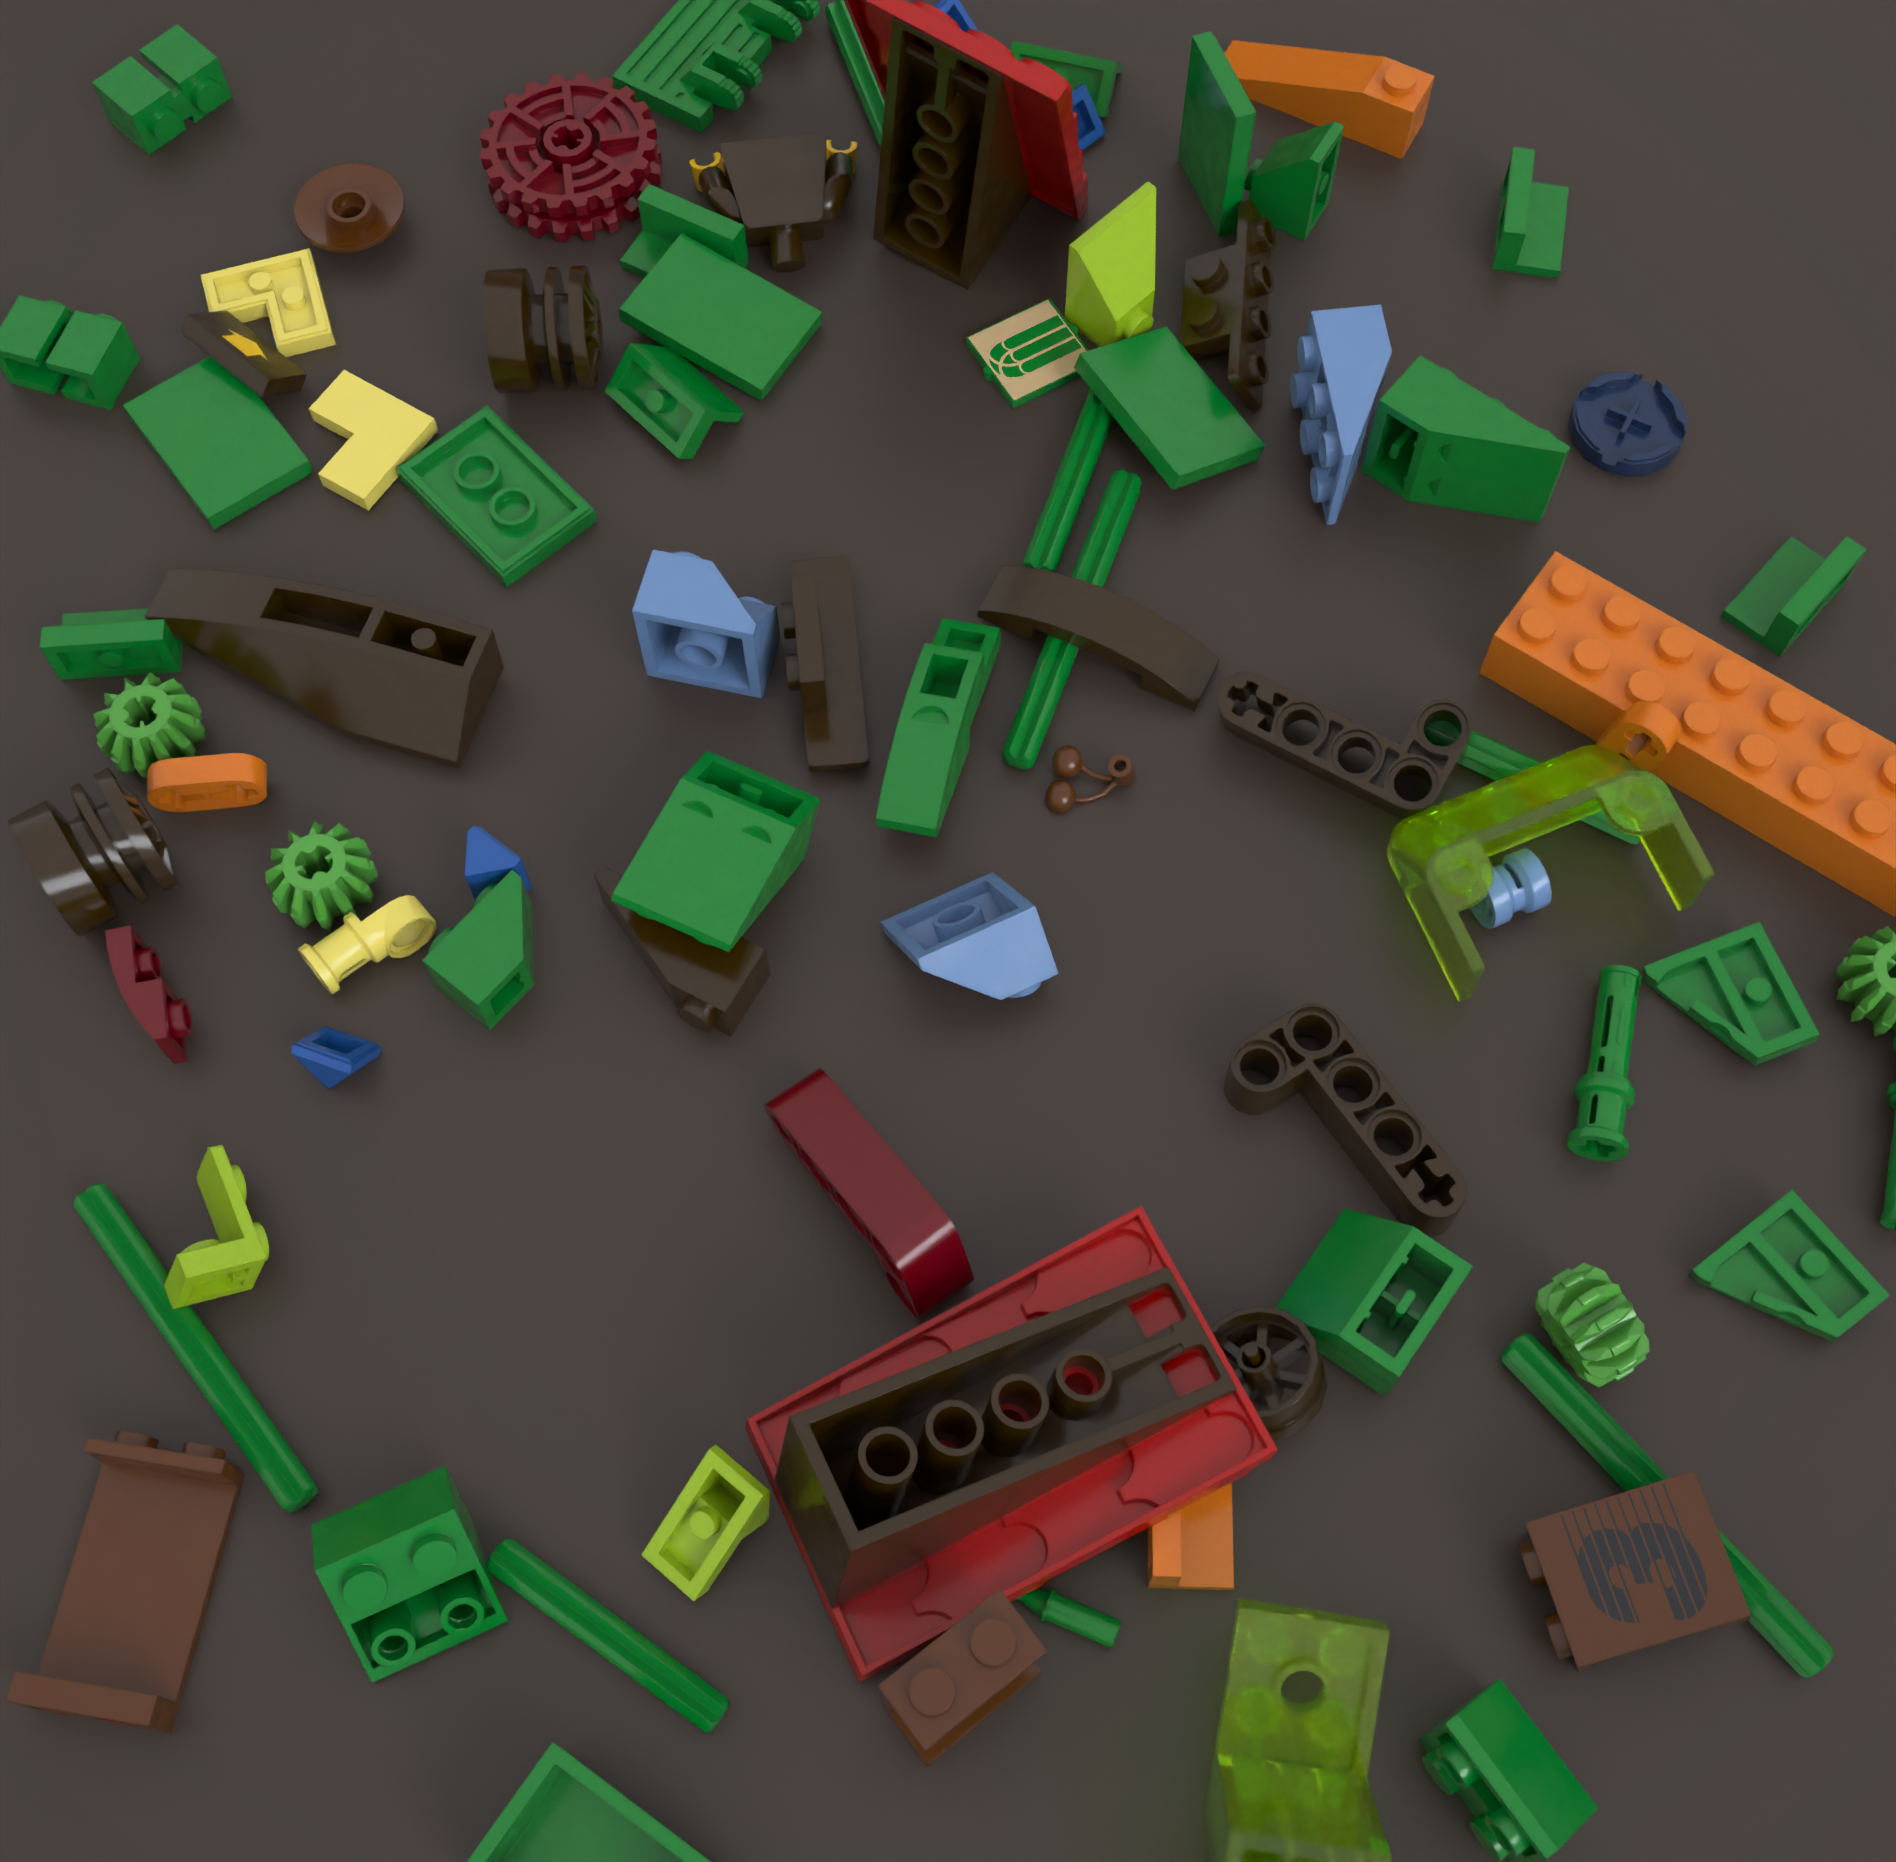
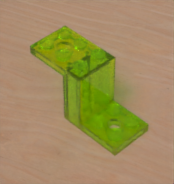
(1291, 1773)

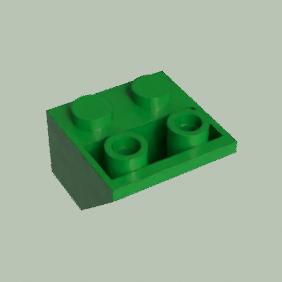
(1374, 1294)
(406, 1574)
(1507, 1777)

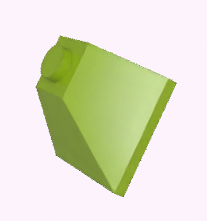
(1114, 272)

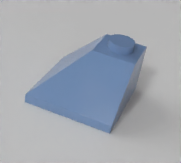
(977, 938)

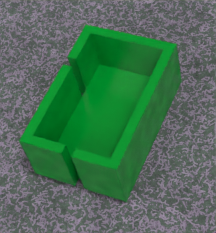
(577, 1817)

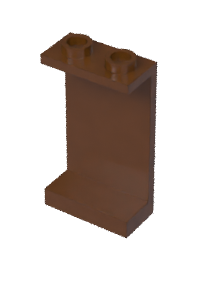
(136, 1585)

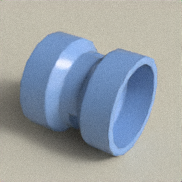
(1516, 886)

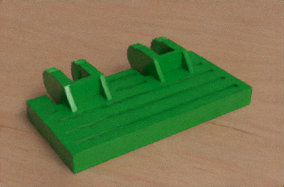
(706, 52)

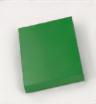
(1215, 133)
(720, 316)
(1169, 407)
(218, 440)
(496, 495)

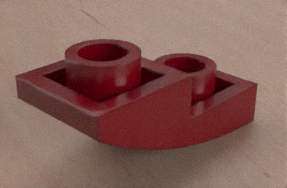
(146, 993)

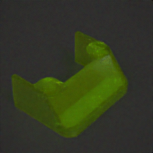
(1446, 848)

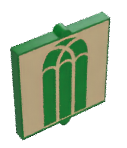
(1028, 352)

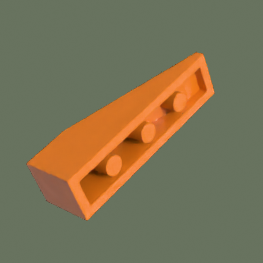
(1369, 94)

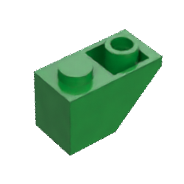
(488, 954)

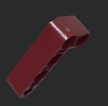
(874, 1192)

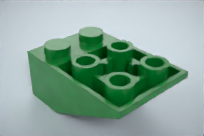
(1460, 448)
(718, 851)

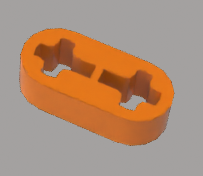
(1643, 734)
(207, 782)

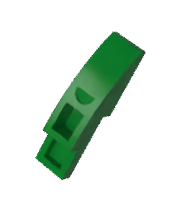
(935, 726)

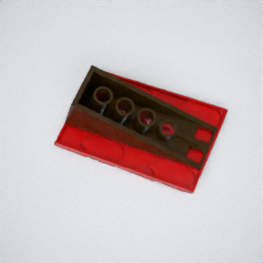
(963, 137)
(1006, 1441)

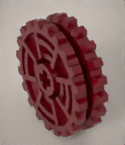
(570, 156)

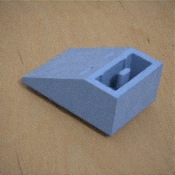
(1339, 392)

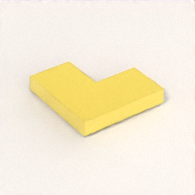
(276, 288)
(379, 435)

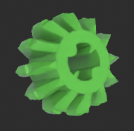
(148, 724)
(321, 875)
(1871, 980)
(1592, 1324)

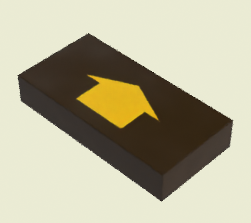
(243, 353)

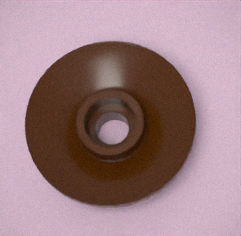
(349, 207)

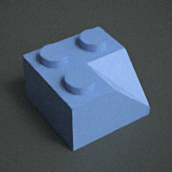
(698, 628)

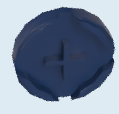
(1627, 424)

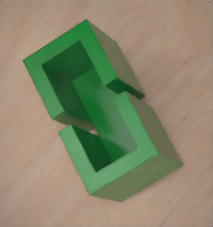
(155, 108)
(49, 341)

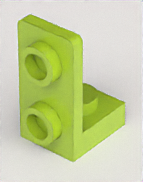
(223, 1267)

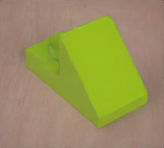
(707, 1523)

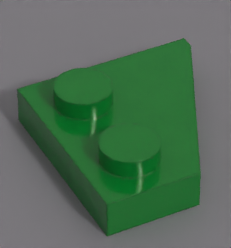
(1737, 994)
(1793, 1271)

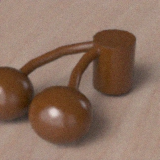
(1068, 763)

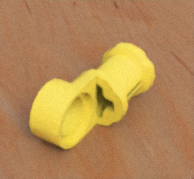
(392, 930)

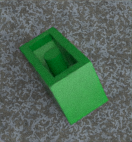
(1296, 179)

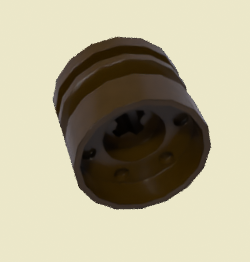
(541, 329)
(93, 852)

